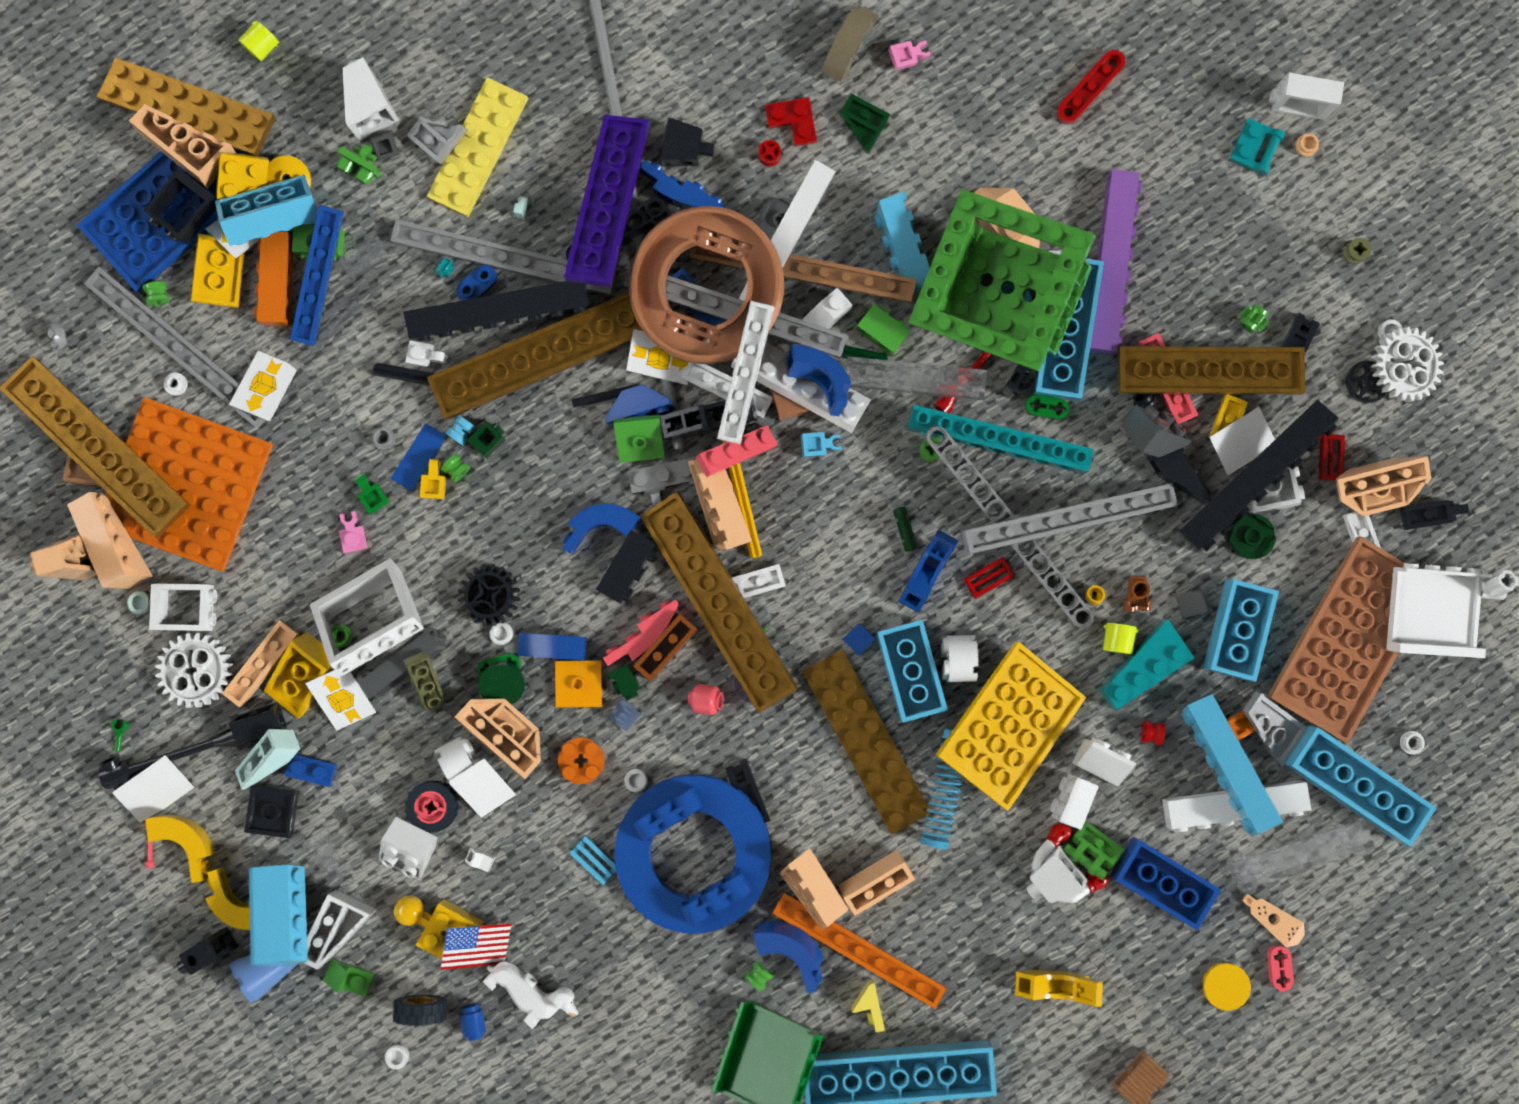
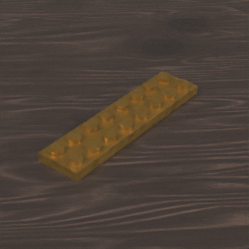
(223, 118)
(1211, 370)
(866, 742)

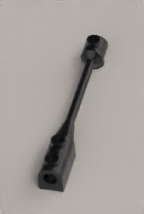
(244, 729)

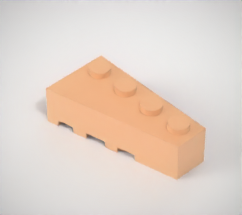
(108, 543)

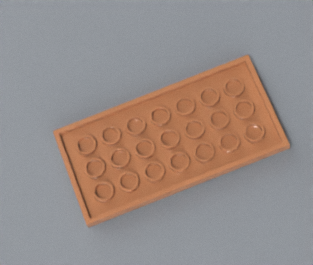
(1343, 646)

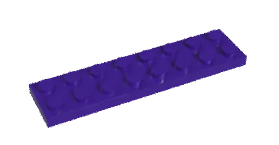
(607, 200)

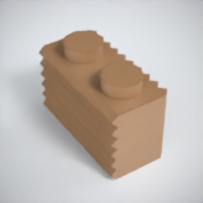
(1141, 1079)

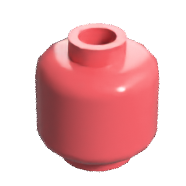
(705, 699)

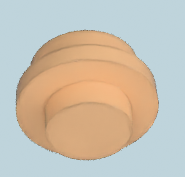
(1307, 145)

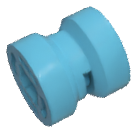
(461, 430)

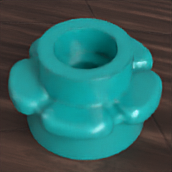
(445, 268)

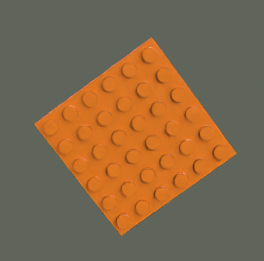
(209, 468)

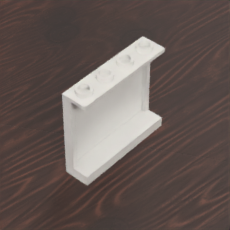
(1435, 611)

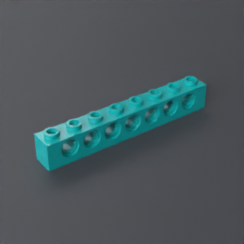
(1002, 440)

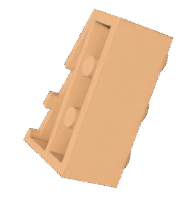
(814, 889)

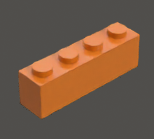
(275, 280)

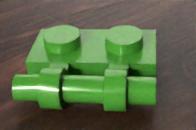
(1098, 846)

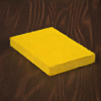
(216, 274)

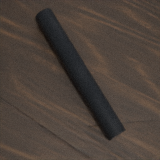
(599, 397)

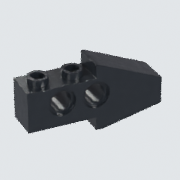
(698, 420)

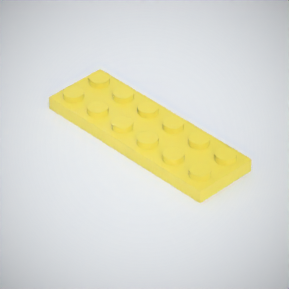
(478, 150)

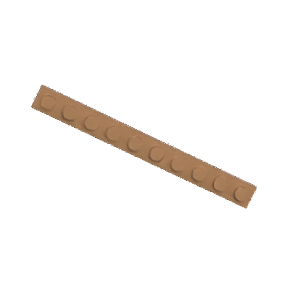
(829, 275)

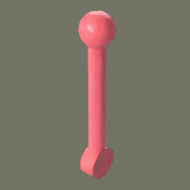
(149, 863)

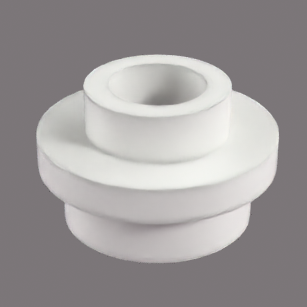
(181, 386)
(1419, 742)

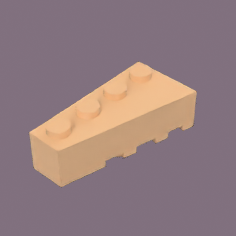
(184, 145)
(720, 508)
(63, 560)

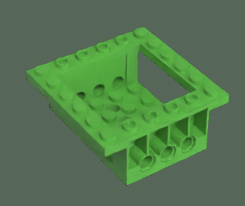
(985, 317)

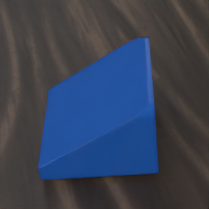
(859, 639)

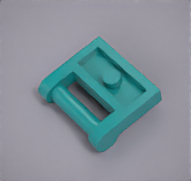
(1249, 145)

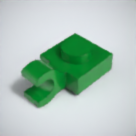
(372, 496)

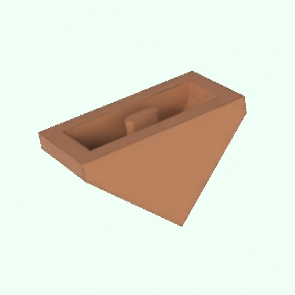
(787, 408)

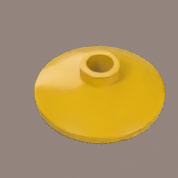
(286, 165)

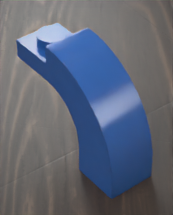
(823, 370)
(597, 516)
(927, 570)
(796, 944)

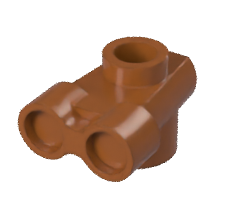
(1137, 599)

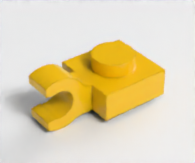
(433, 484)

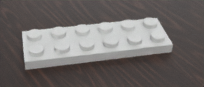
(805, 392)

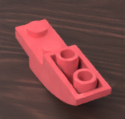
(651, 627)

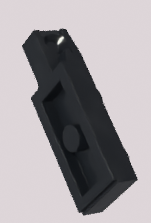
(1431, 514)

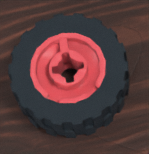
(442, 797)

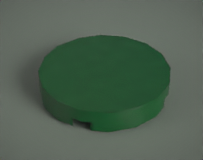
(1245, 537)
(502, 681)

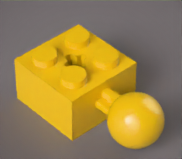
(410, 911)

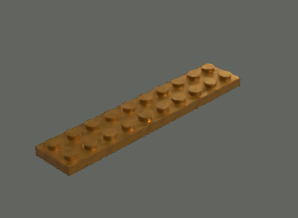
(534, 357)
(95, 447)
(719, 602)

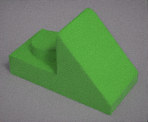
(348, 977)

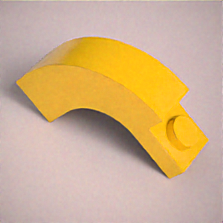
(189, 836)
(224, 903)
(1058, 985)

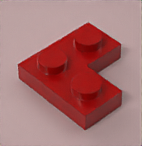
(793, 113)

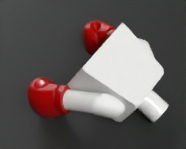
(1056, 874)

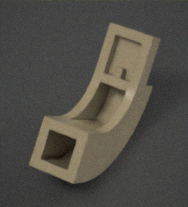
(848, 42)

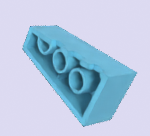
(901, 240)

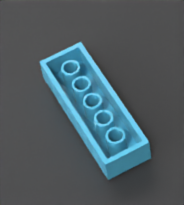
(1065, 373)
(1360, 786)

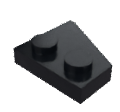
(1014, 383)

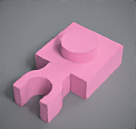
(905, 55)
(352, 537)

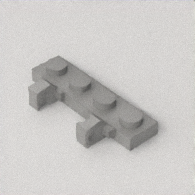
(657, 477)

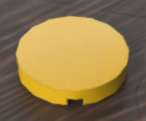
(1226, 986)

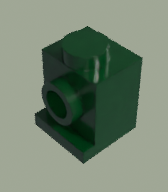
(478, 439)
(625, 682)

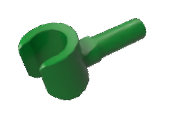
(119, 733)

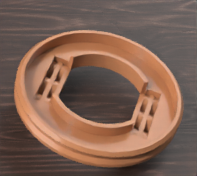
(718, 232)

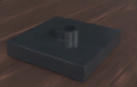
(271, 811)

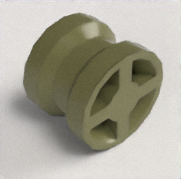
(1354, 256)

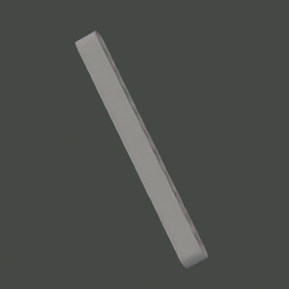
(1033, 551)

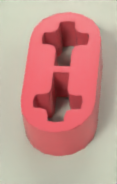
(1286, 968)

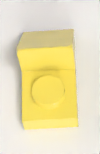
(868, 1000)

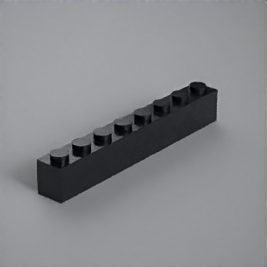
(496, 308)
(1258, 476)

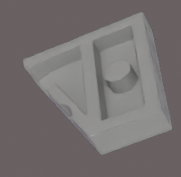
(436, 137)

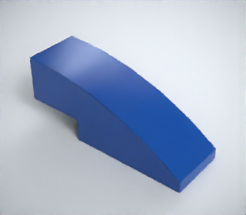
(552, 646)

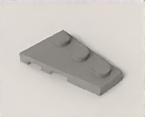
(1274, 727)

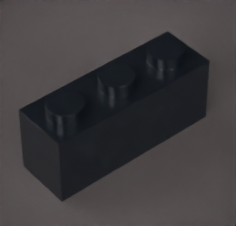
(627, 567)

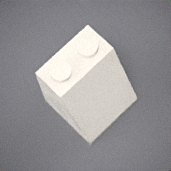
(365, 101)

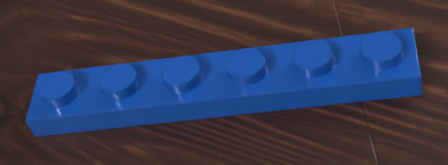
(317, 275)

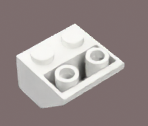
(1102, 762)
(1073, 801)
(407, 848)

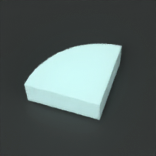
(521, 208)

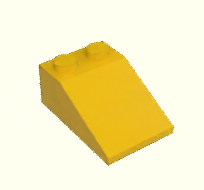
(300, 663)

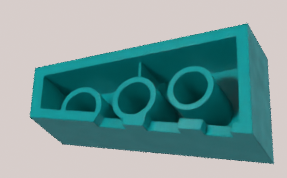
(1151, 662)

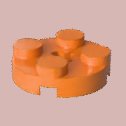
(571, 751)

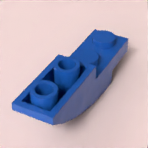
(670, 189)

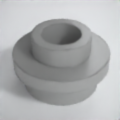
(377, 435)

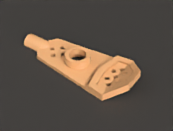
(1281, 926)

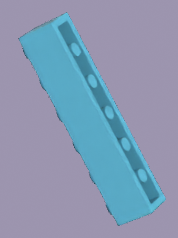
(1231, 765)

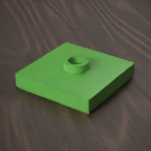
(639, 438)

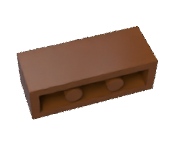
(665, 647)

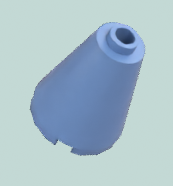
(256, 979)

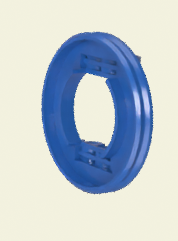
(674, 802)

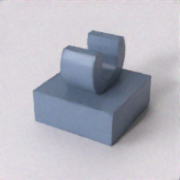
(624, 715)

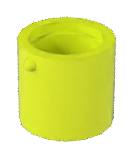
(258, 41)
(1119, 638)

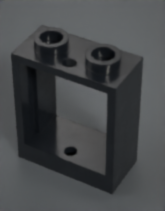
(165, 198)

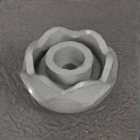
(57, 335)

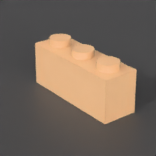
(876, 882)

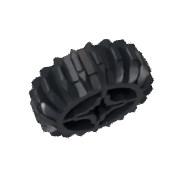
(483, 585)

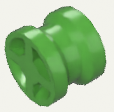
(156, 293)
(928, 452)
(455, 468)
(759, 976)

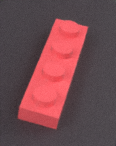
(1177, 404)
(731, 453)

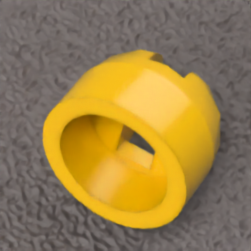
(1100, 595)

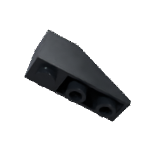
(1176, 469)

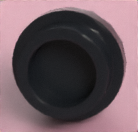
(1145, 399)

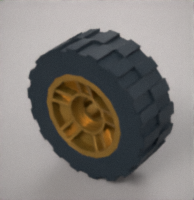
(419, 1010)

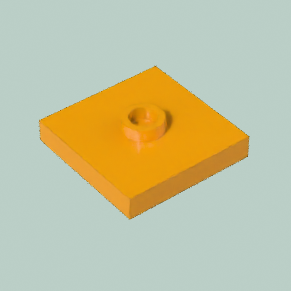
(578, 683)

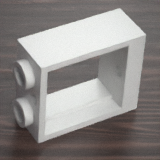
(1306, 96)
(159, 607)

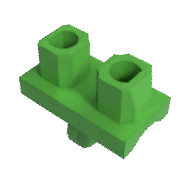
(349, 160)

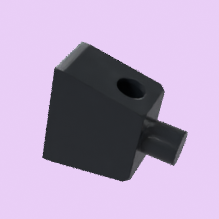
(684, 144)
(203, 953)

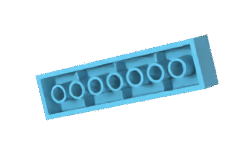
(903, 1074)

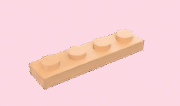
(260, 664)

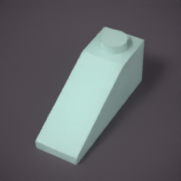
(268, 755)

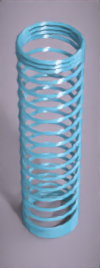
(941, 842)

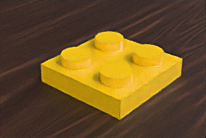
(240, 174)

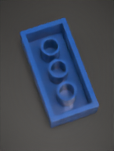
(1165, 883)

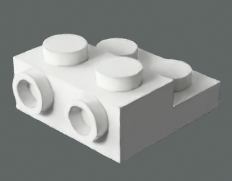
(1283, 495)

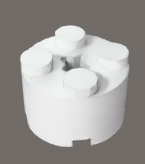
(960, 658)
(455, 757)

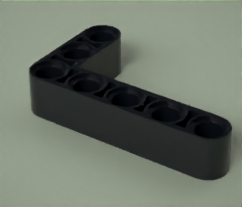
(648, 221)

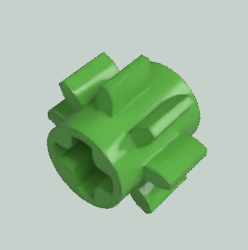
(1253, 318)

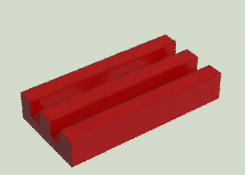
(1331, 457)
(971, 587)

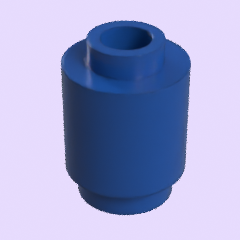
(472, 1021)

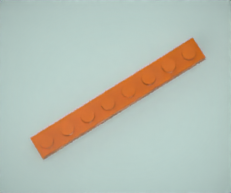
(862, 952)

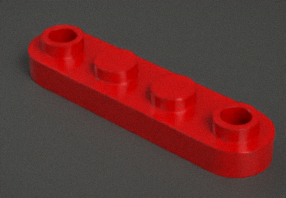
(1091, 86)

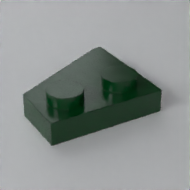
(864, 121)

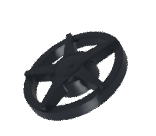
(1365, 382)

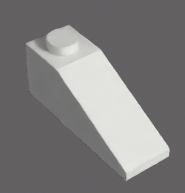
(829, 310)

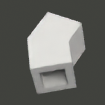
(479, 859)

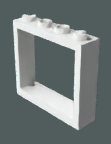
(351, 594)

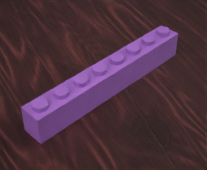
(1115, 251)

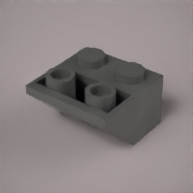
(1155, 431)

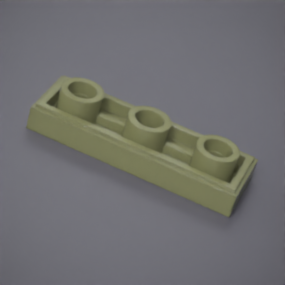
(424, 680)

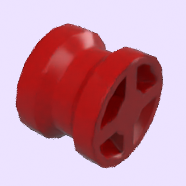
(772, 149)
(1152, 732)

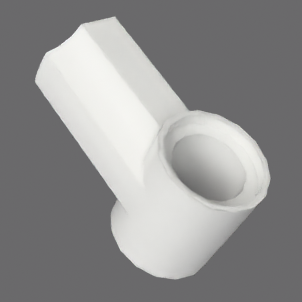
(1499, 585)

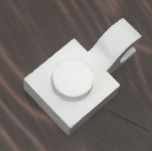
(422, 354)

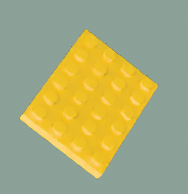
(1011, 726)

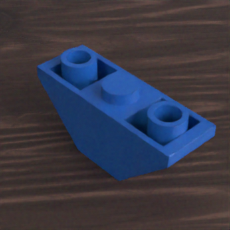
(639, 402)

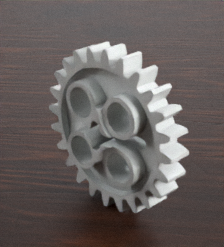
(1404, 384)
(173, 673)

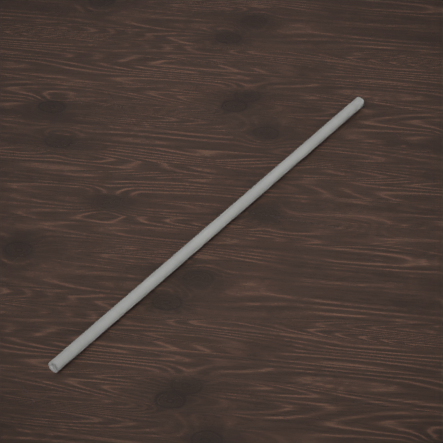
(615, 109)

